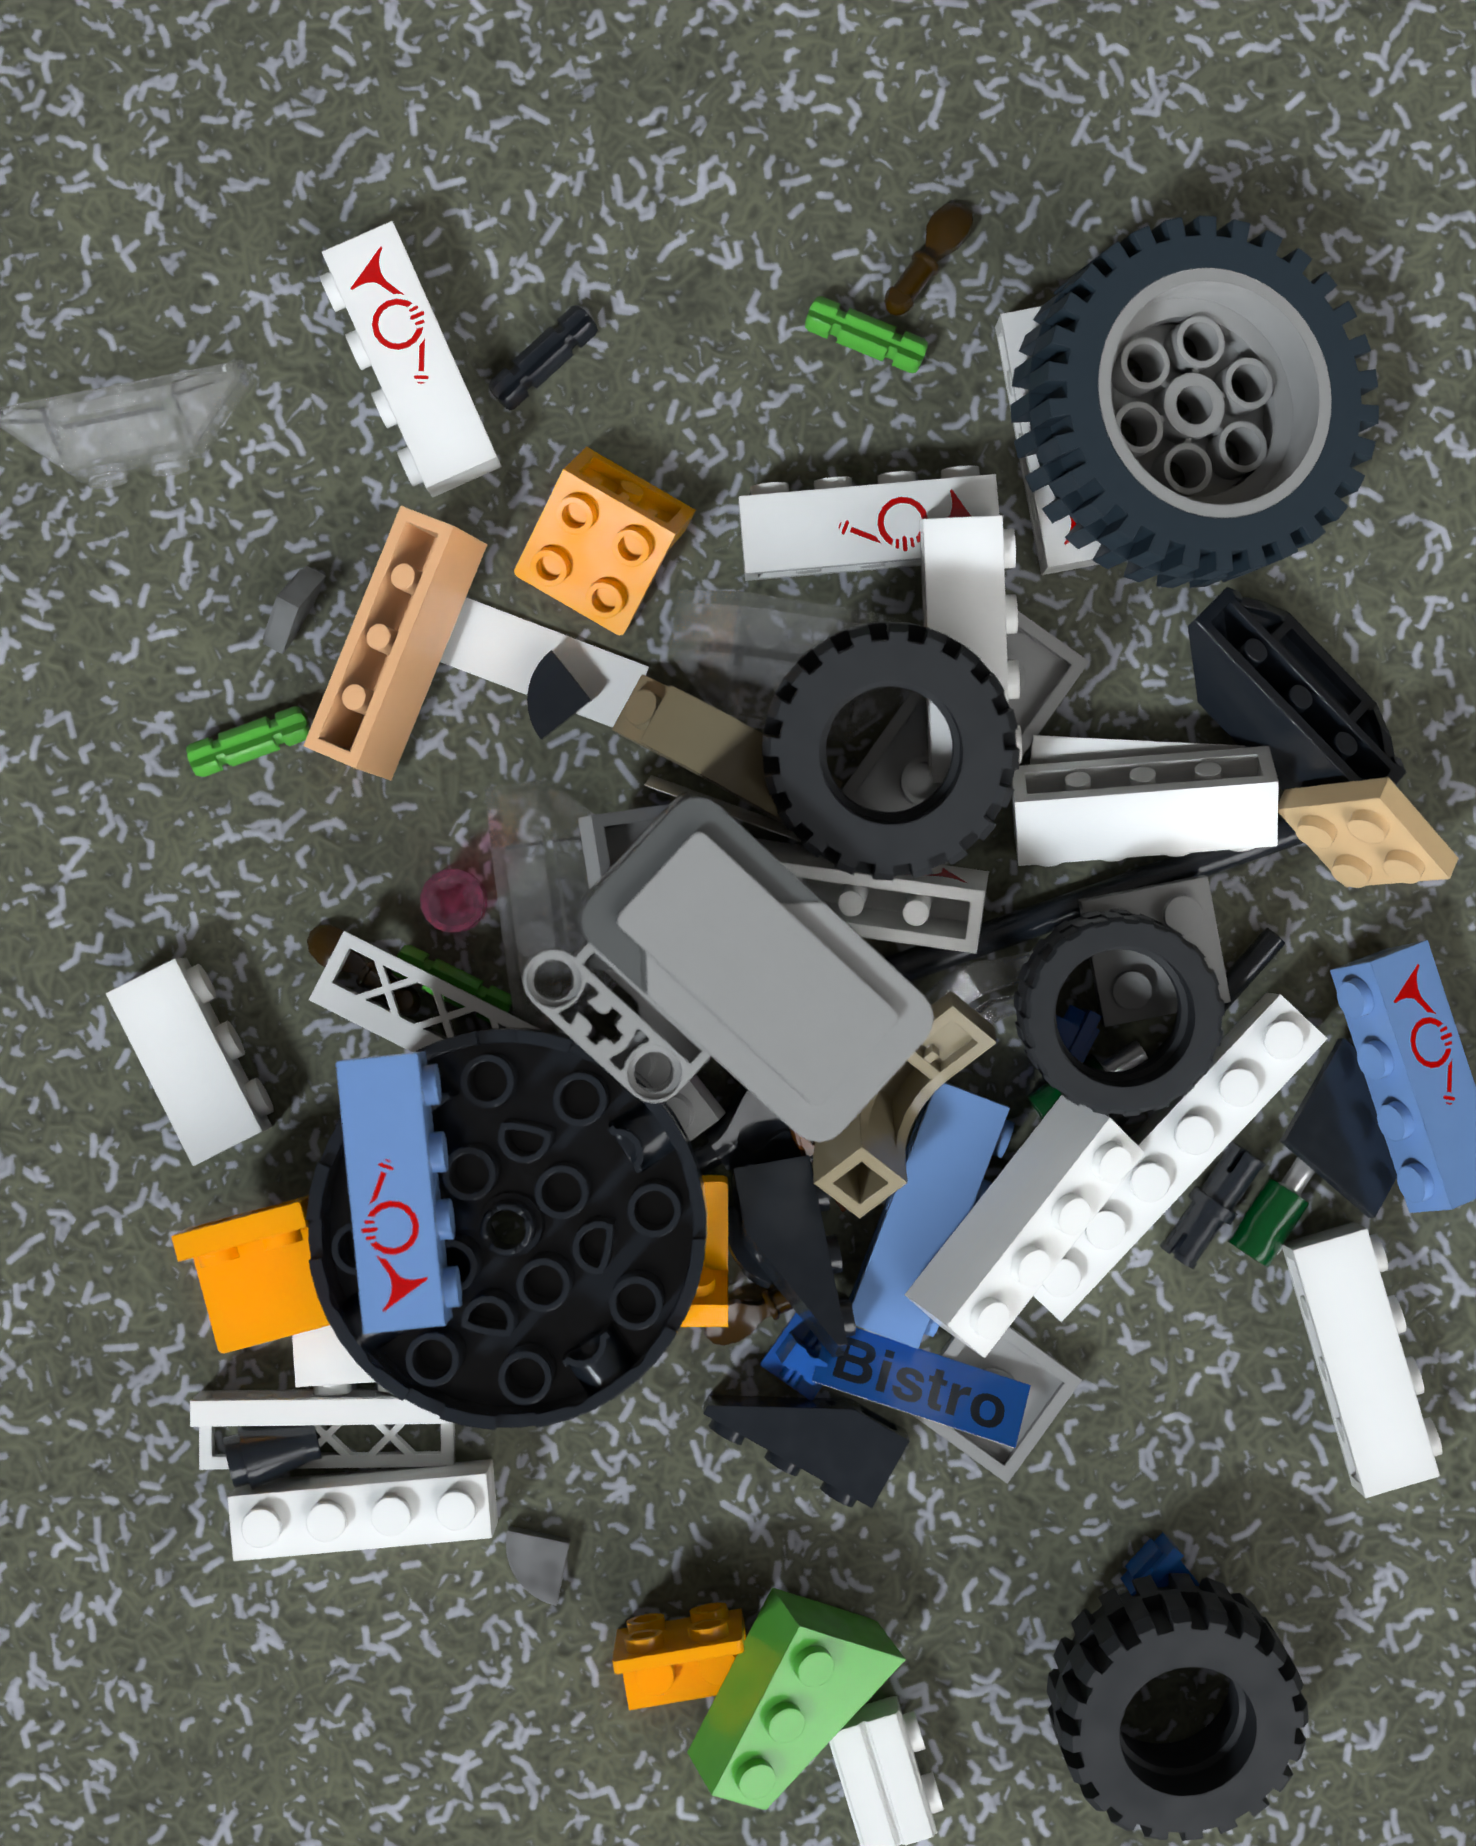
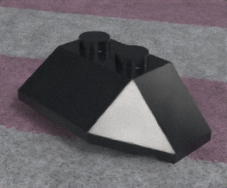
(1284, 691)

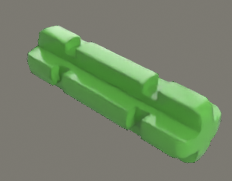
(866, 334)
(248, 741)
(455, 977)

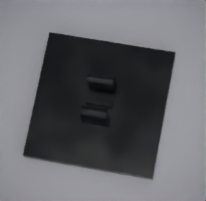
(1340, 1133)

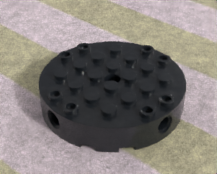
(605, 1252)

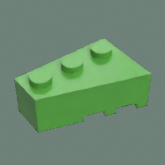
(788, 1696)

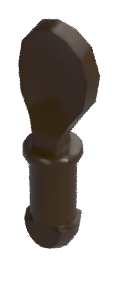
(944, 234)
(321, 945)
(746, 1316)

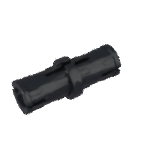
(1212, 1205)

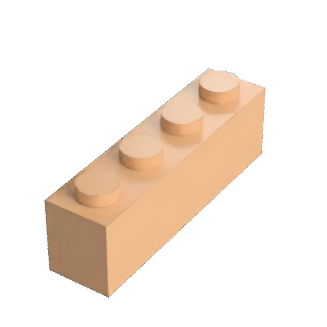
(395, 643)

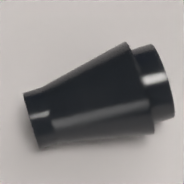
(269, 1452)

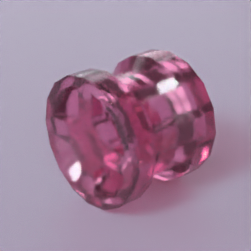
(468, 898)

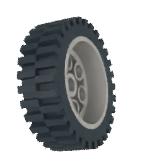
(1250, 323)

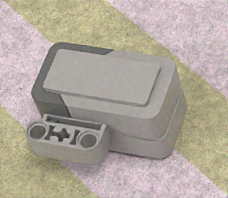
(737, 969)

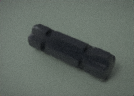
(543, 357)

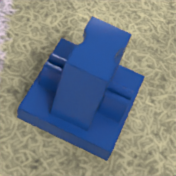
(1078, 1030)
(795, 1357)
(1155, 1559)

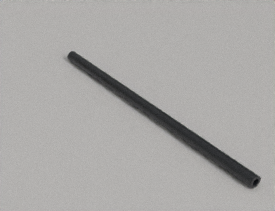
(1046, 915)

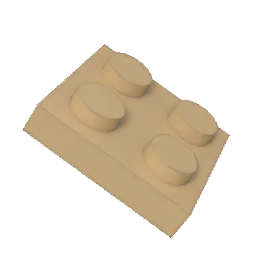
(1367, 833)

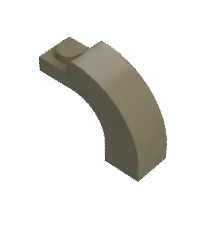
(698, 740)
(869, 1155)

